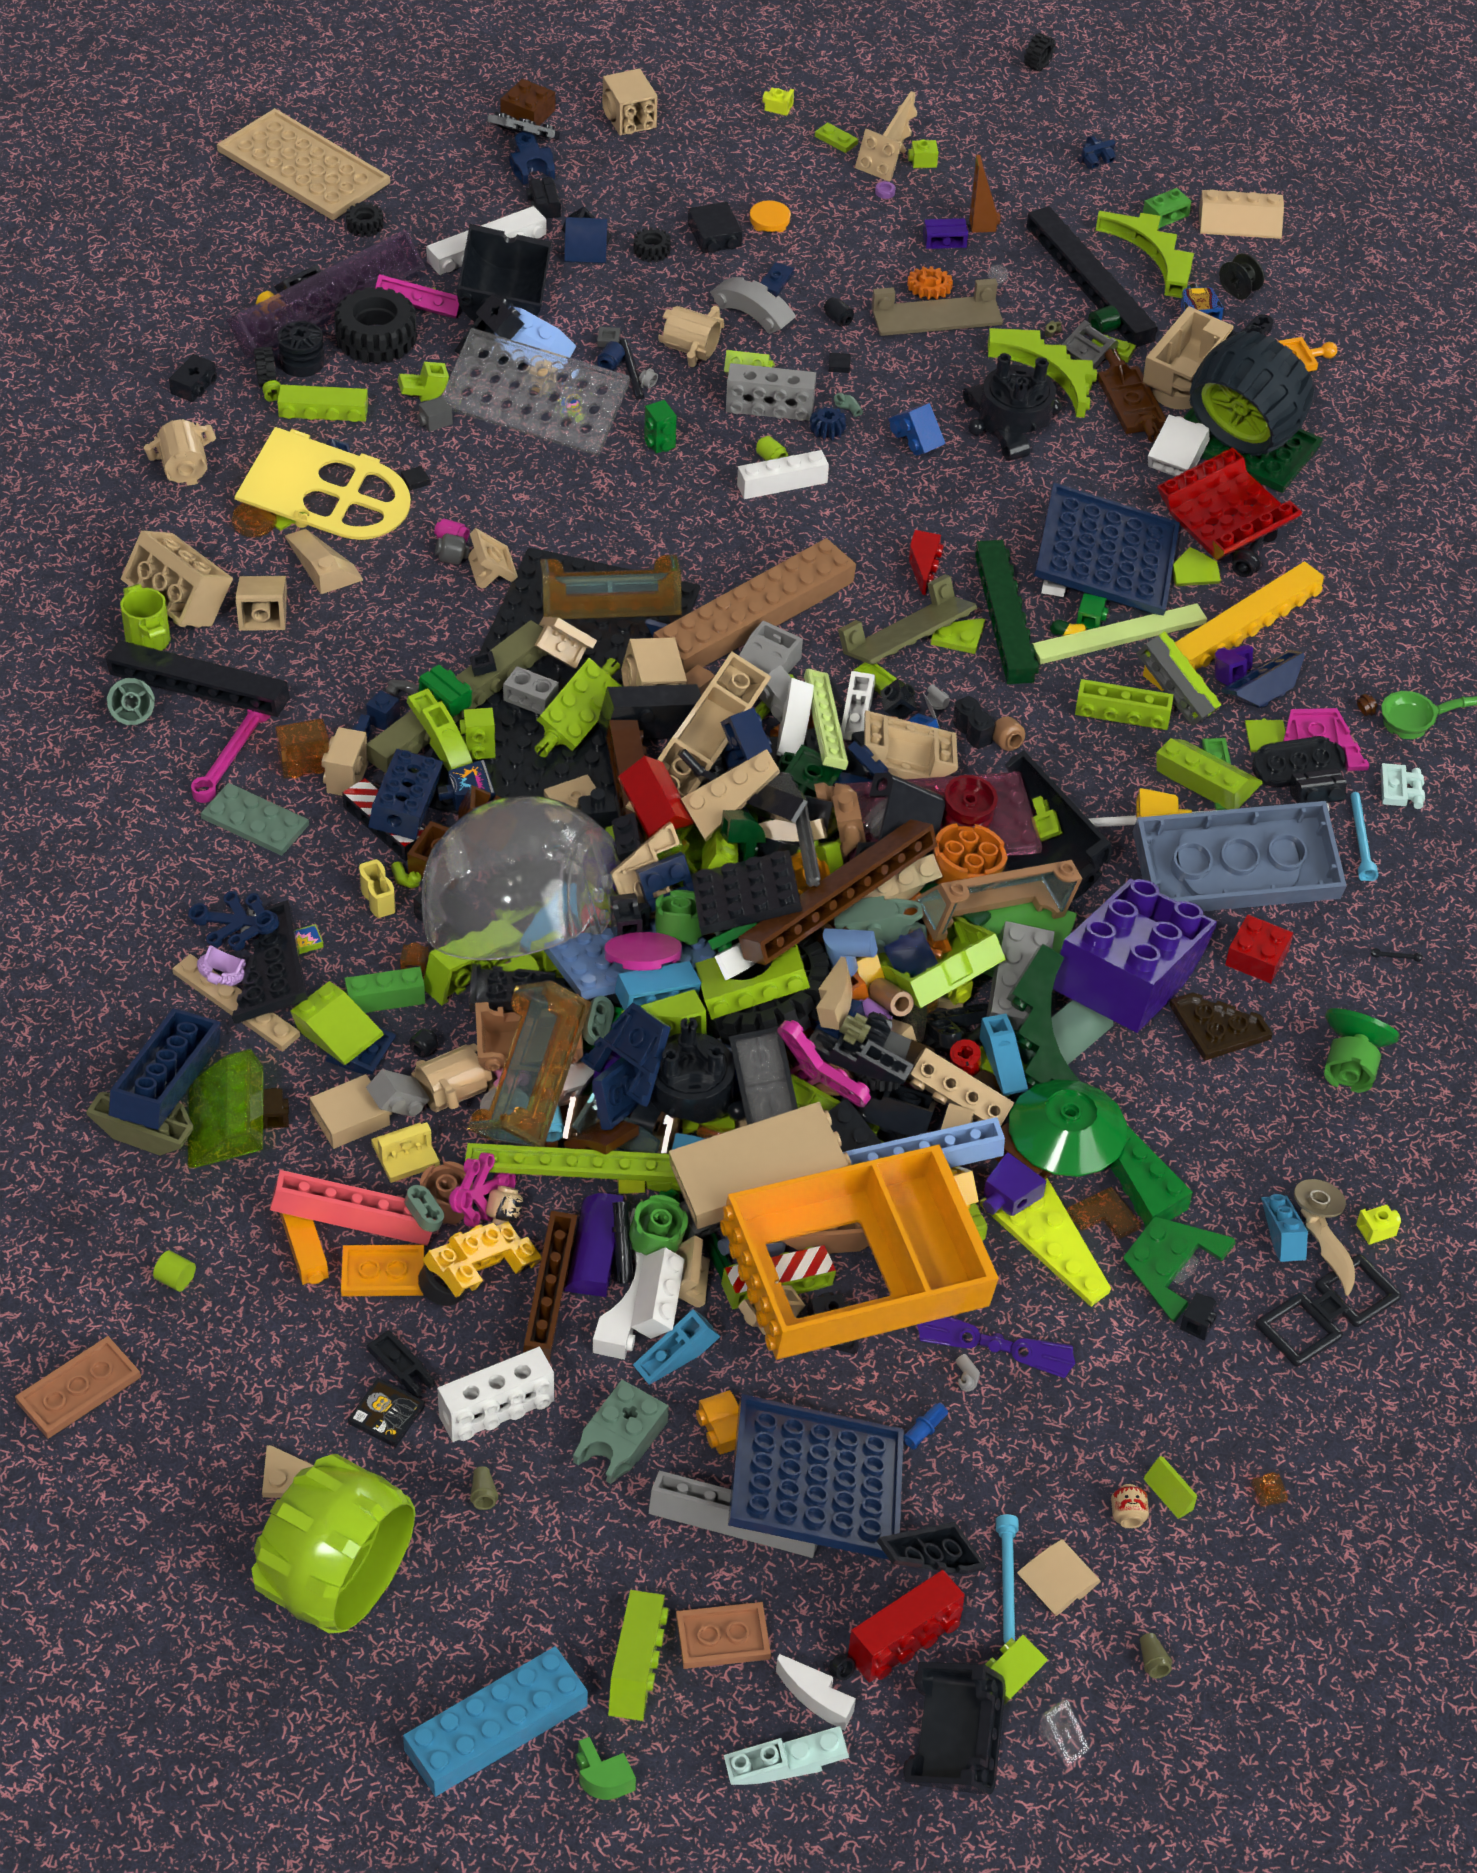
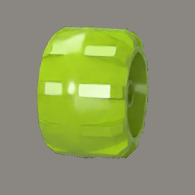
(333, 1543)

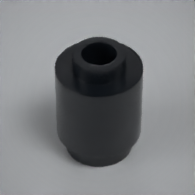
(838, 311)

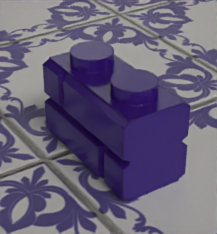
(945, 233)

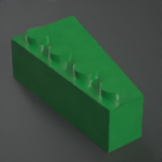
(1150, 1182)

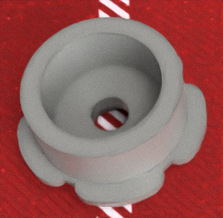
(648, 378)

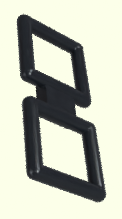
(1326, 1311)

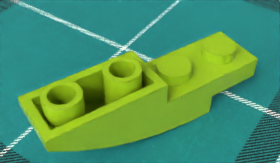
(441, 728)

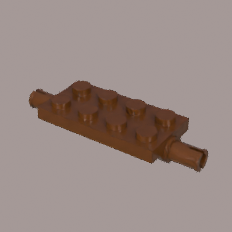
(1130, 397)

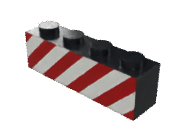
(359, 801)

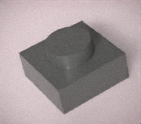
(606, 335)

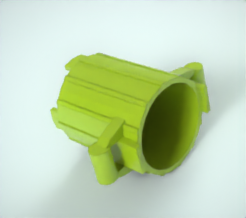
(145, 617)

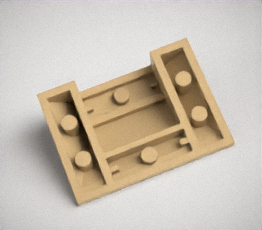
(910, 747)

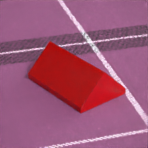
(654, 795)

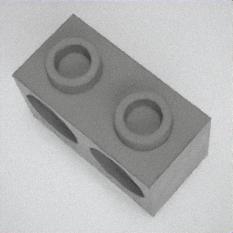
(529, 690)

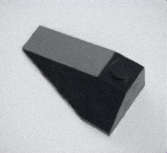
(779, 799)

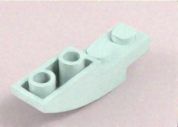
(786, 1760)

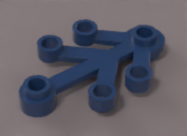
(262, 923)

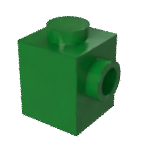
(1092, 611)

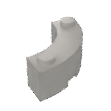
(754, 300)

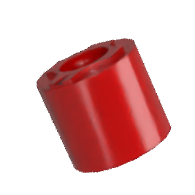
(966, 1056)

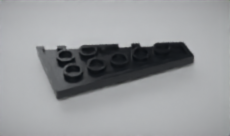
(273, 971)
(498, 985)

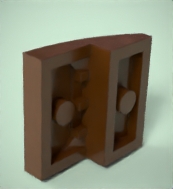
(603, 1140)

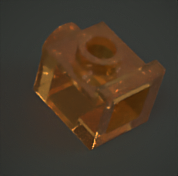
(414, 955)

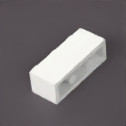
(658, 1293)

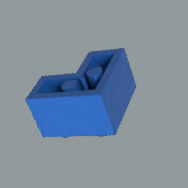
(919, 427)

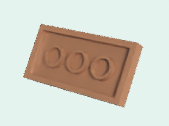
(77, 1387)

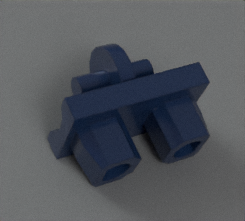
(1095, 149)

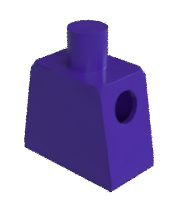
(1012, 1187)

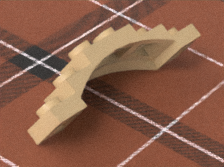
(908, 881)

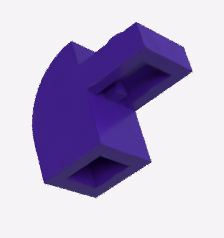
(1233, 663)

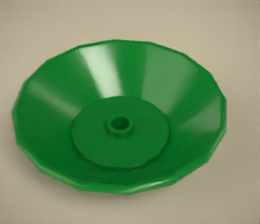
(1062, 1143)

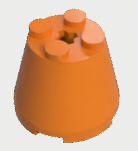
(968, 852)

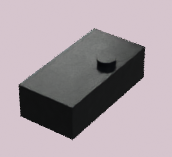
(656, 707)

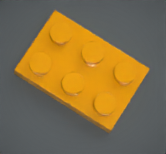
(381, 1270)

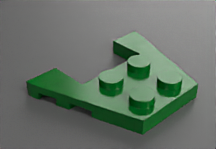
(1162, 1254)

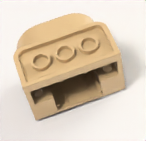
(1179, 354)

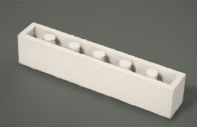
(449, 253)

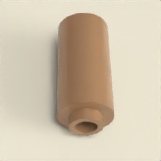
(890, 997)

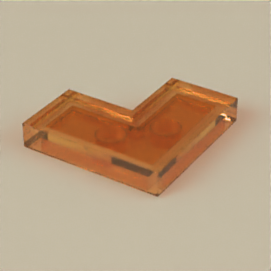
(1105, 1207)

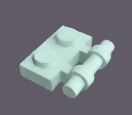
(1394, 785)

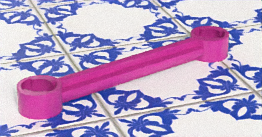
(226, 757)

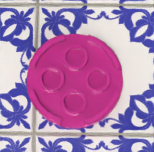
(643, 950)

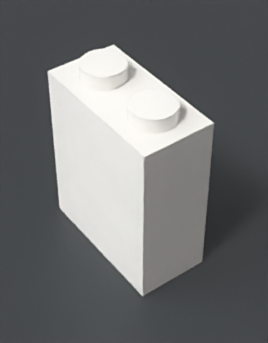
(1178, 446)

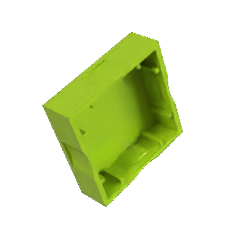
(971, 954)

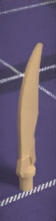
(1332, 1250)

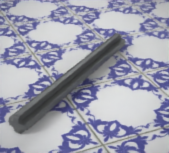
(808, 849)

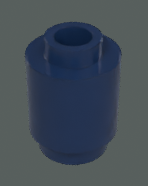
(611, 355)

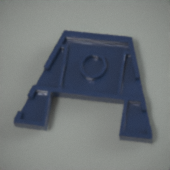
(640, 1041)

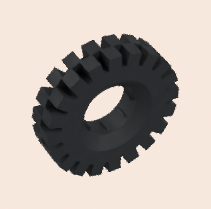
(795, 1006)

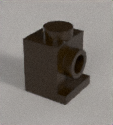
(275, 1109)

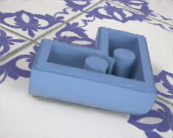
(849, 945)

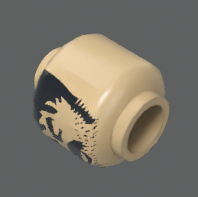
(504, 1205)

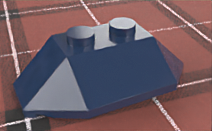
(1267, 680)

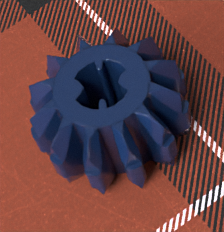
(827, 423)

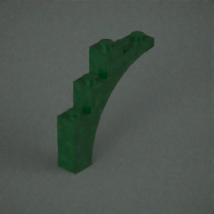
(1036, 1033)

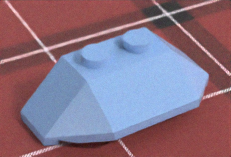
(542, 335)

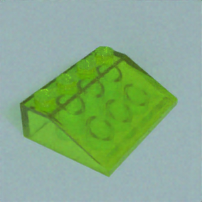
(226, 1110)

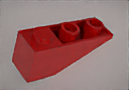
(923, 557)

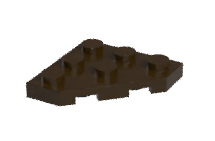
(1218, 1026)

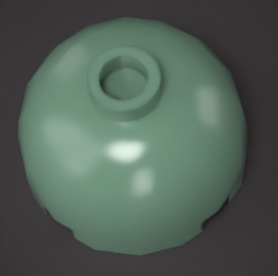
(130, 701)

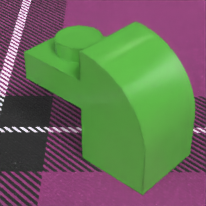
(604, 1778)

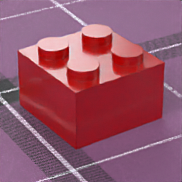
(1259, 948)

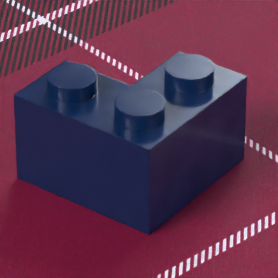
(745, 737)

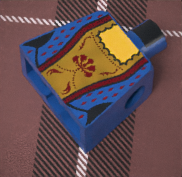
(1201, 299)

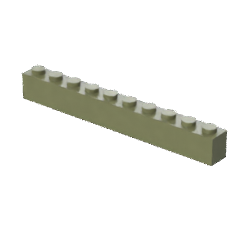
(408, 731)

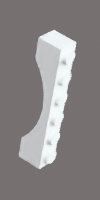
(614, 1330)

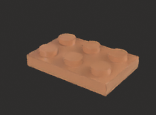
(723, 1635)

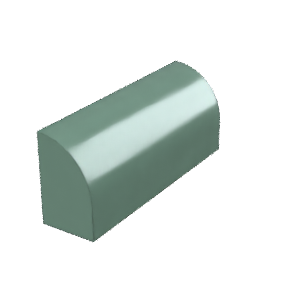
(1074, 1030)

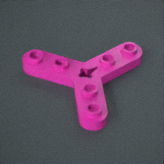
(813, 1069)

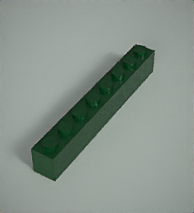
(1005, 612)

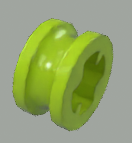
(271, 385)

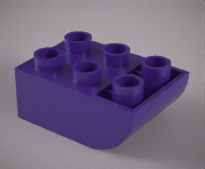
(1133, 953)

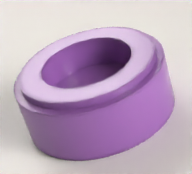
(885, 190)

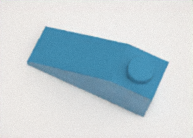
(677, 1347)

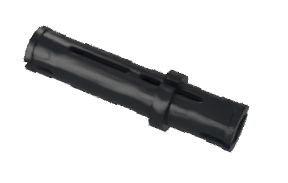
(622, 1242)

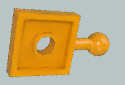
(1302, 351)

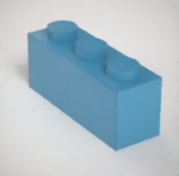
(657, 984)

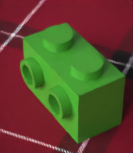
(1169, 205)

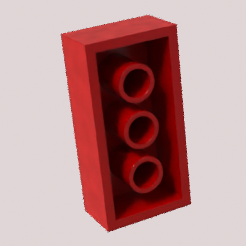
(906, 1626)

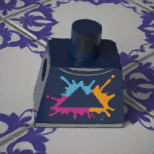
(460, 781)

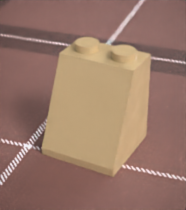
(261, 602)

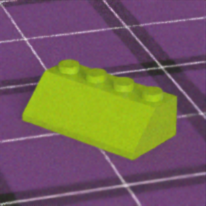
(1205, 773)

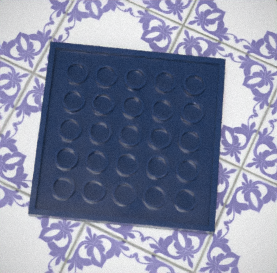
(1107, 549)
(816, 1476)

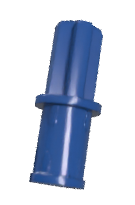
(925, 1425)

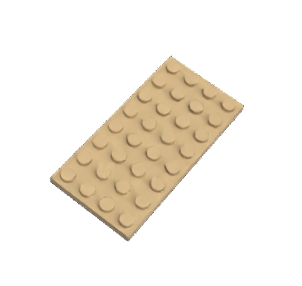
(303, 164)

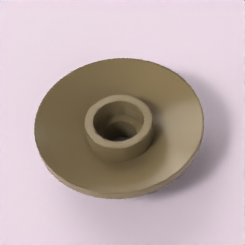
(1319, 1198)

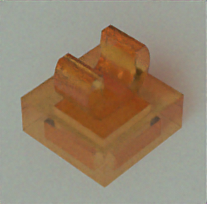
(1269, 1489)

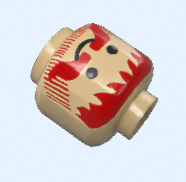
(1130, 1506)

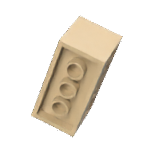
(181, 574)

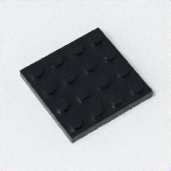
(746, 892)

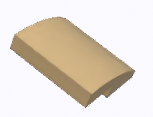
(1058, 1577)

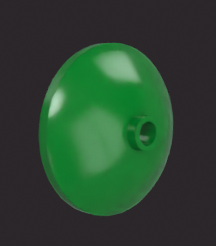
(1350, 1023)

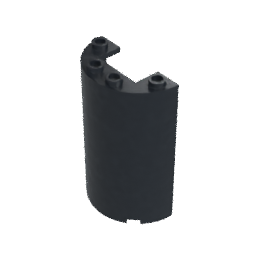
(1079, 836)

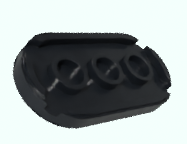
(1279, 760)

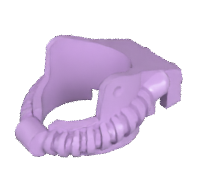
(217, 959)

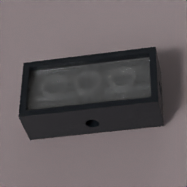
(763, 1074)

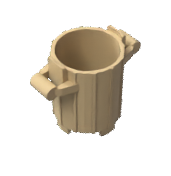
(692, 332)
(181, 450)
(452, 1077)

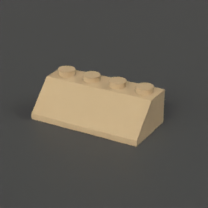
(1241, 214)

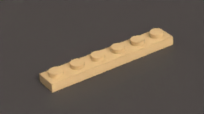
(268, 1026)

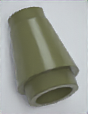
(483, 1489)
(1155, 1656)

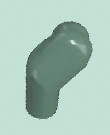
(848, 402)

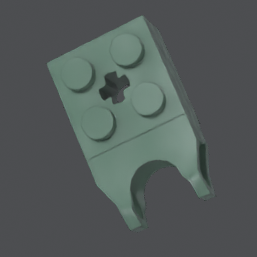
(883, 918)
(622, 1429)

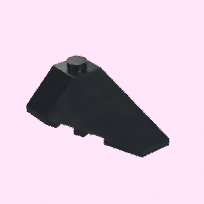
(933, 1548)

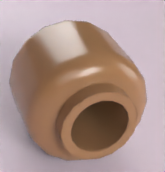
(1008, 733)

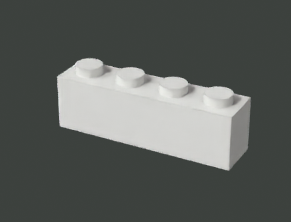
(782, 474)

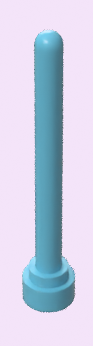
(1367, 867)
(1007, 1527)

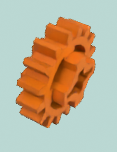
(930, 282)

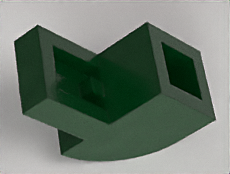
(743, 829)

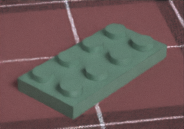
(255, 819)

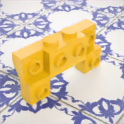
(477, 1250)

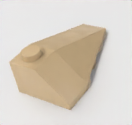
(322, 563)

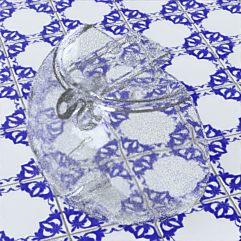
(517, 879)

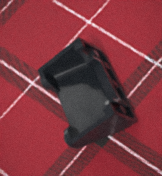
(958, 1727)

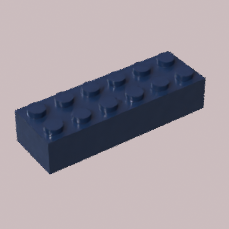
(164, 1069)

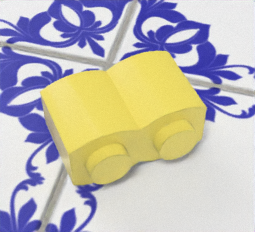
(377, 888)

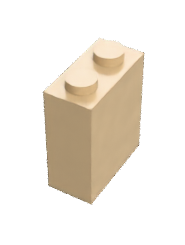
(348, 1112)

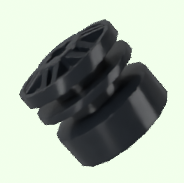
(301, 349)

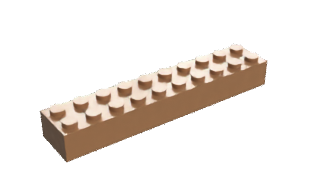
(770, 597)

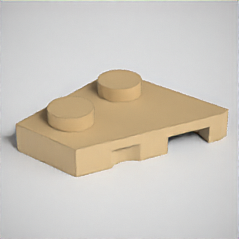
(280, 1471)

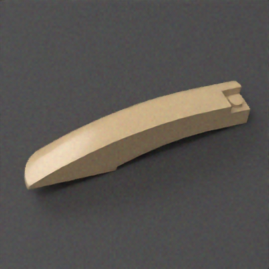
(701, 733)

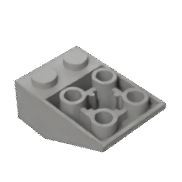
(772, 647)

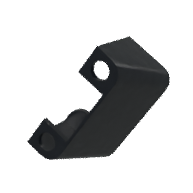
(904, 803)

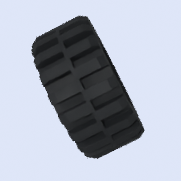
(375, 343)

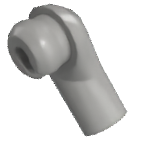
(970, 1373)

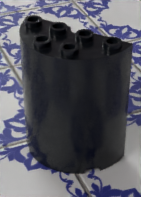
(502, 267)

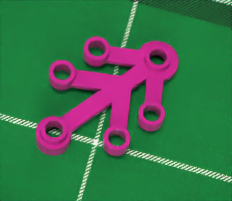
(462, 1196)

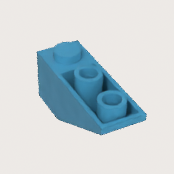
(1003, 1053)
(1286, 1228)

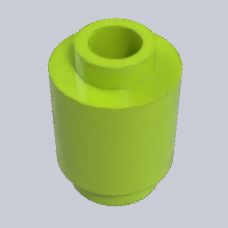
(770, 449)

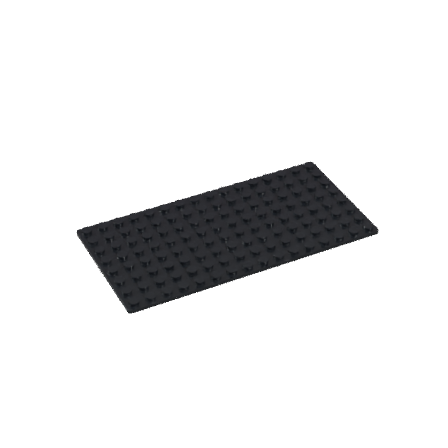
(516, 764)

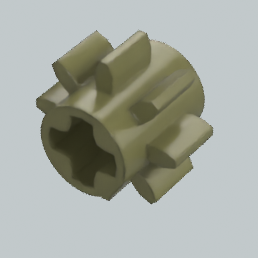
(855, 1028)

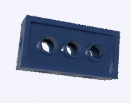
(406, 785)

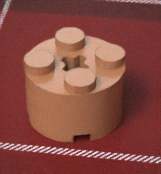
(441, 1182)

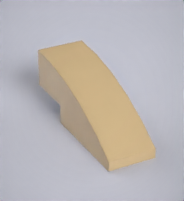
(787, 831)
(835, 996)

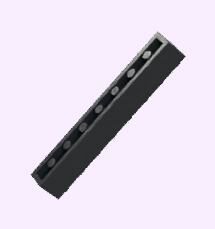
(199, 678)

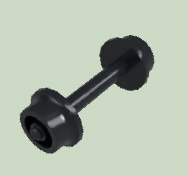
(1246, 560)

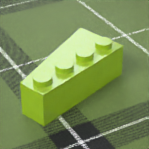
(637, 1654)

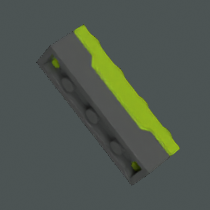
(1178, 678)

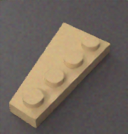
(729, 792)

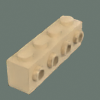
(957, 1087)

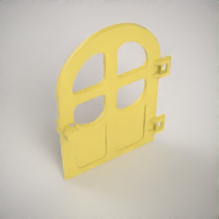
(289, 471)

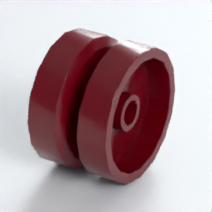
(969, 802)

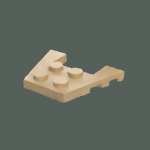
(624, 874)

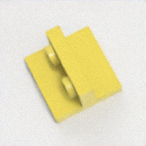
(406, 1151)

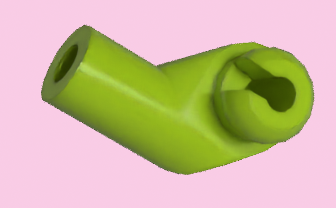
(402, 878)

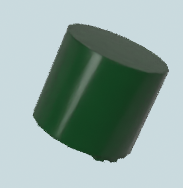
(1105, 319)

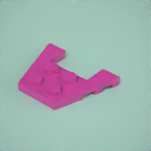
(1329, 724)

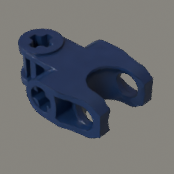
(530, 158)

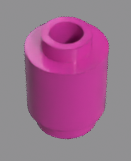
(451, 527)

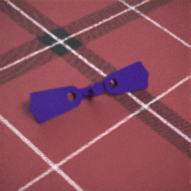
(1042, 1355)

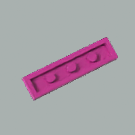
(422, 297)

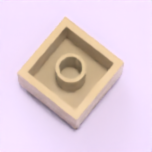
(345, 760)

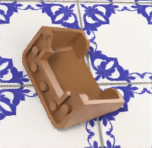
(496, 1034)

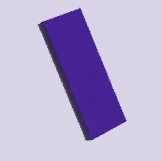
(593, 1246)

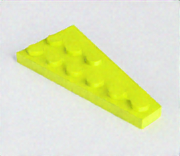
(1055, 1241)

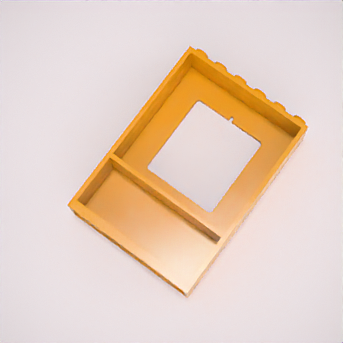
(914, 1229)

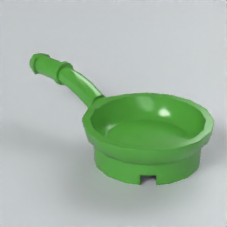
(1413, 714)

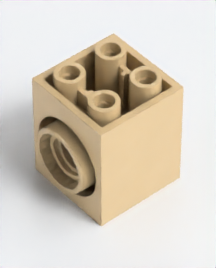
(629, 102)
(652, 663)

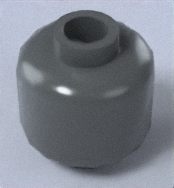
(451, 549)

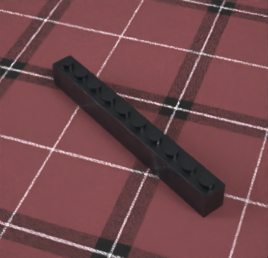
(1090, 275)

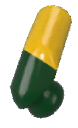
(1064, 628)

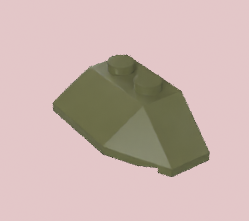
(166, 1139)

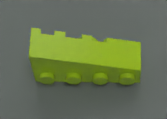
(450, 974)

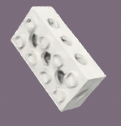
(489, 1388)

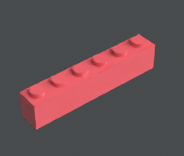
(346, 1207)

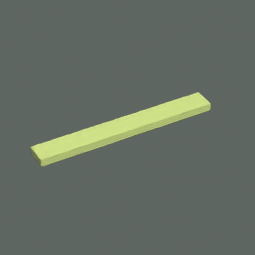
(1118, 633)
(826, 720)

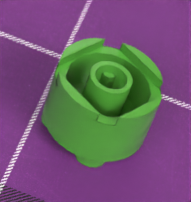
(678, 916)
(1352, 1063)
(657, 1225)

